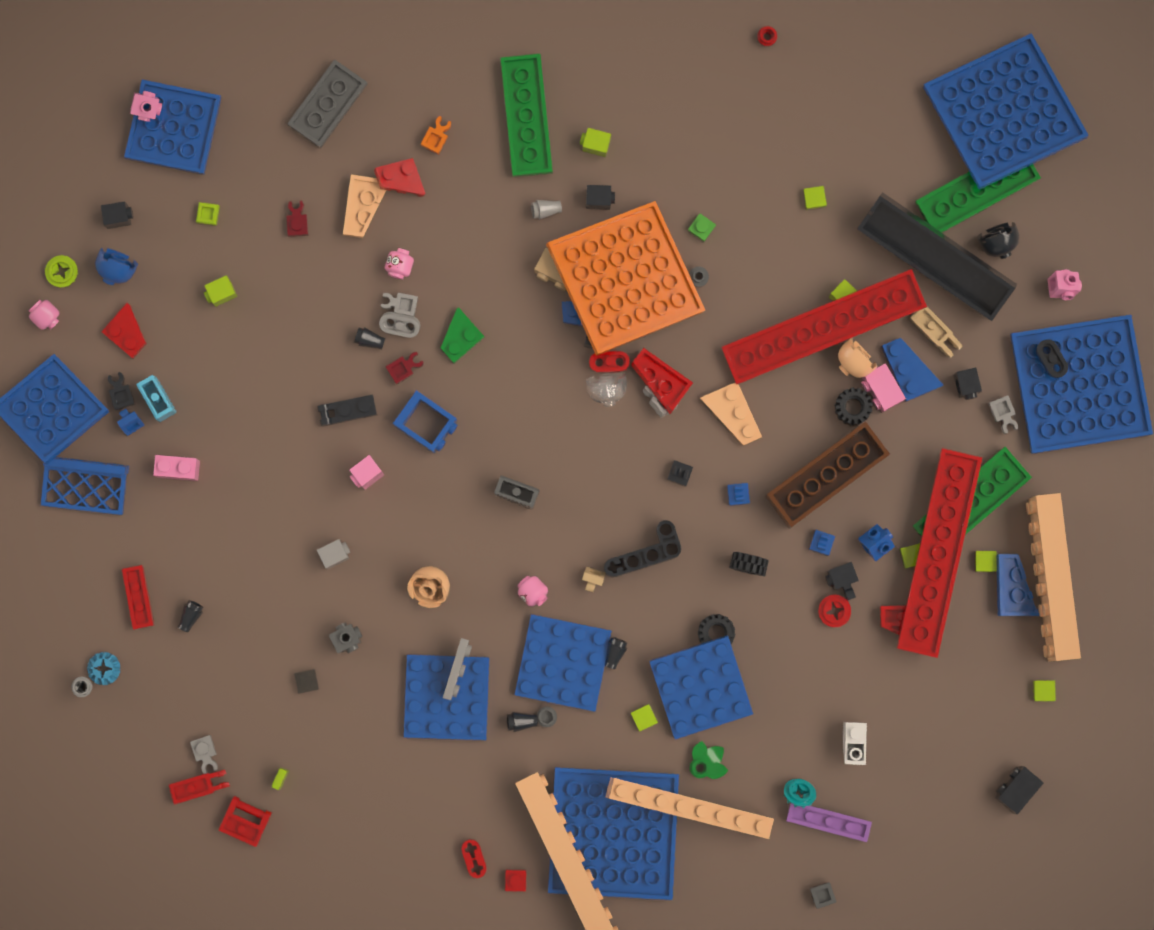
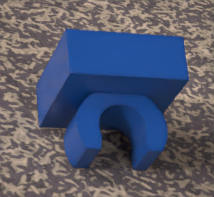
(130, 422)
(738, 494)
(822, 542)

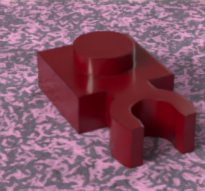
(296, 223)
(401, 369)

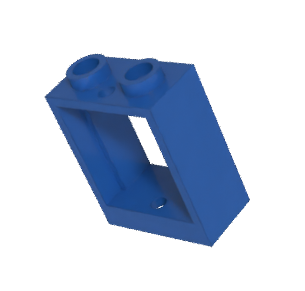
(409, 409)

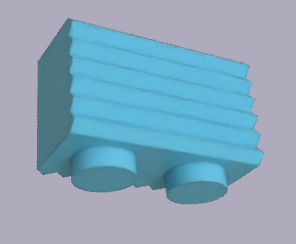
(156, 398)

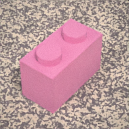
(883, 388)
(176, 468)
(366, 473)

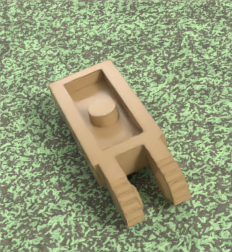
(935, 330)

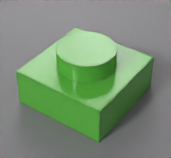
(702, 227)

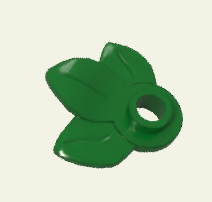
(710, 759)

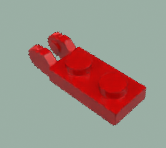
(196, 787)

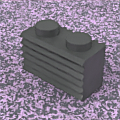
(516, 492)

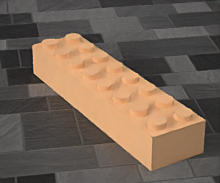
(1053, 577)

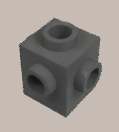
(338, 638)

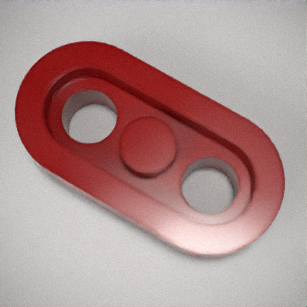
(609, 362)

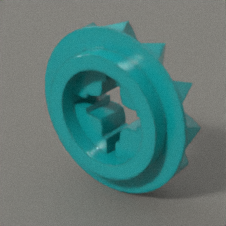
(804, 788)

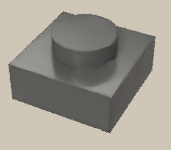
(823, 895)

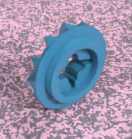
(110, 675)

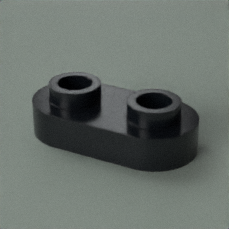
(1053, 358)

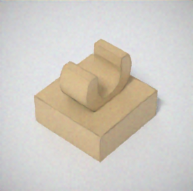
(593, 577)

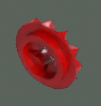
(842, 616)

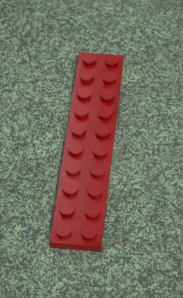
(824, 326)
(939, 553)

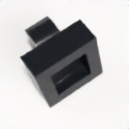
(680, 473)

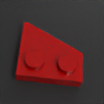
(401, 177)
(126, 332)

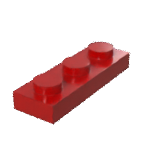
(138, 597)

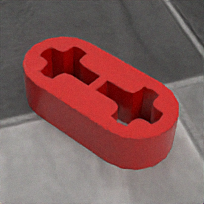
(478, 856)

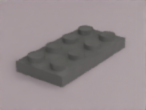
(327, 103)

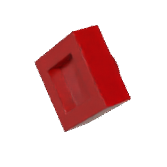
(515, 880)

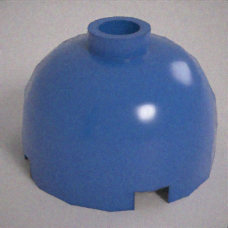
(114, 267)

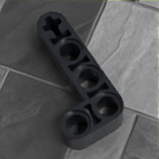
(641, 555)

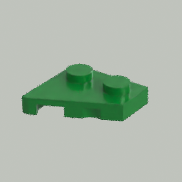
(460, 337)

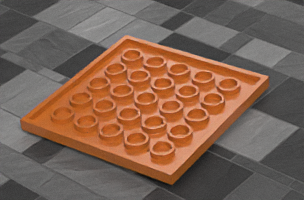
(625, 277)

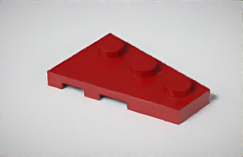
(661, 379)

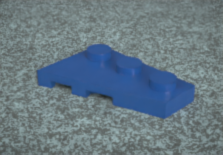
(909, 371)

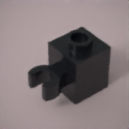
(843, 577)

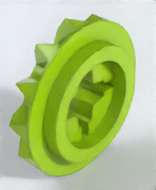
(52, 269)

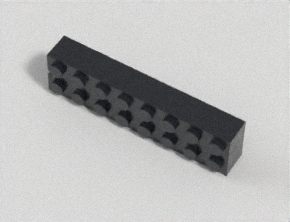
(937, 256)

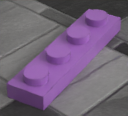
(830, 822)

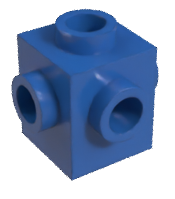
(877, 542)

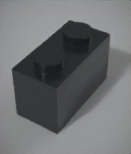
(1018, 789)

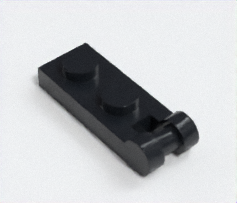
(347, 410)

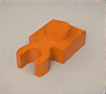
(435, 138)

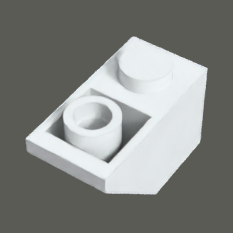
(854, 743)

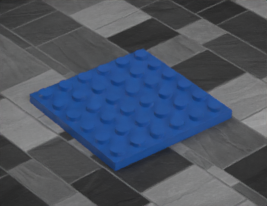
(1005, 111)
(1098, 396)
(621, 842)

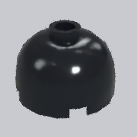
(1000, 240)

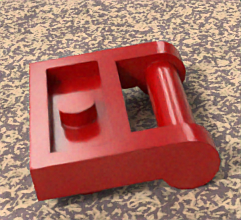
(242, 828)

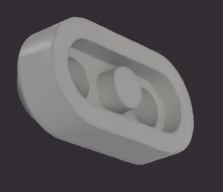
(399, 326)

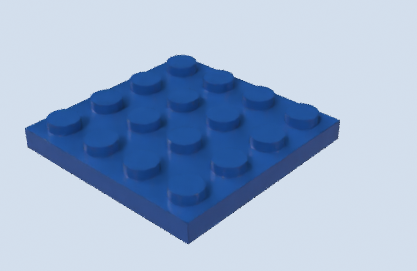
(180, 134)
(50, 409)
(563, 663)
(701, 687)
(439, 718)

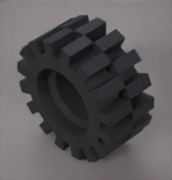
(844, 415)
(749, 563)
(716, 619)

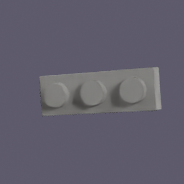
(457, 669)

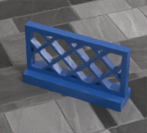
(85, 467)

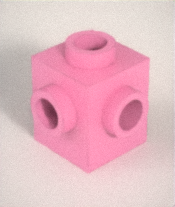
(141, 99)
(1064, 284)

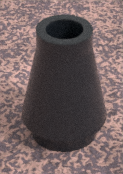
(367, 338)
(190, 614)
(615, 652)
(521, 721)

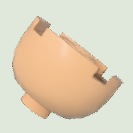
(855, 360)
(429, 586)

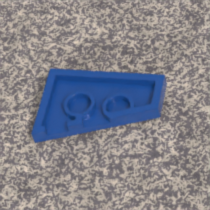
(1012, 588)

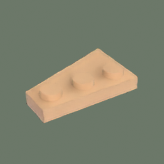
(361, 205)
(733, 411)

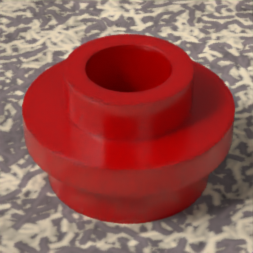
(767, 30)

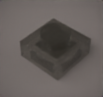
(306, 681)

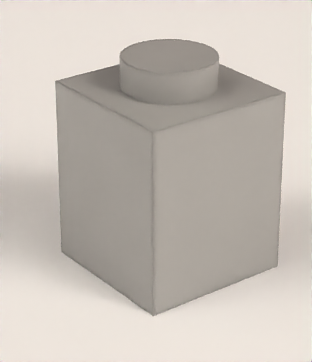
(334, 553)

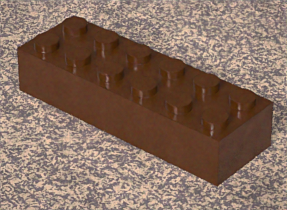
(827, 475)

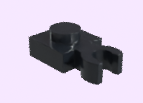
(120, 395)

